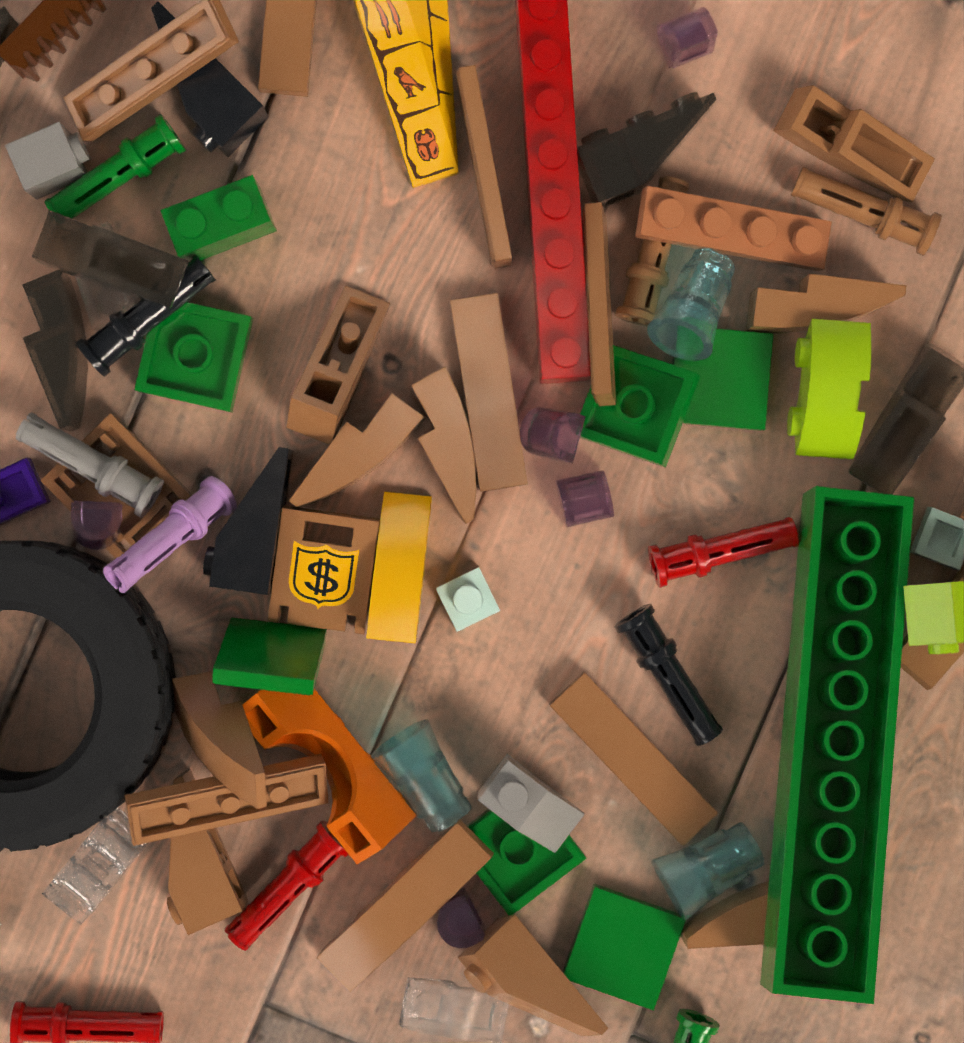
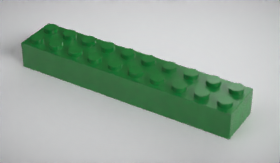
(837, 746)

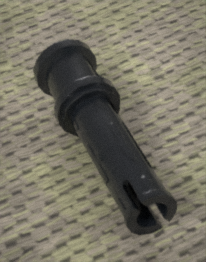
(128, 329)
(658, 656)

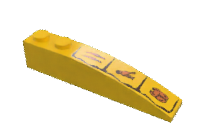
(415, 75)

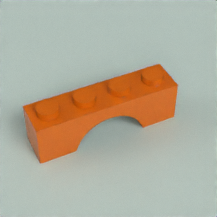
(364, 803)

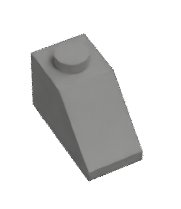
(529, 804)

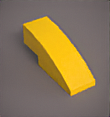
(399, 568)

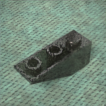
(628, 159)

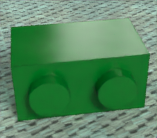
(219, 220)

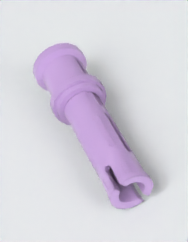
(185, 522)

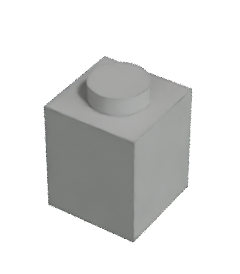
(48, 159)

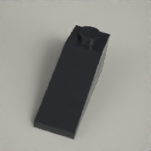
(216, 102)
(248, 541)

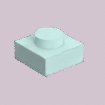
(940, 538)
(467, 599)

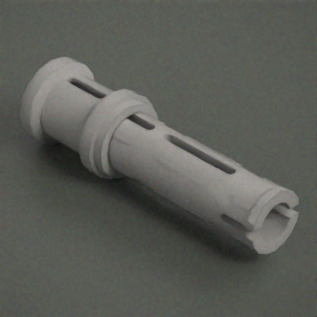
(110, 475)

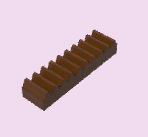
(44, 32)

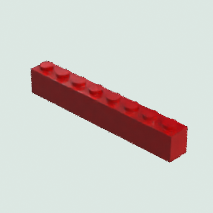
(553, 190)

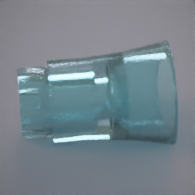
(693, 308)
(423, 775)
(708, 868)

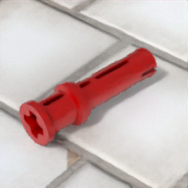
(700, 554)
(303, 870)
(63, 1025)

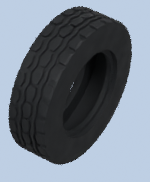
(130, 689)

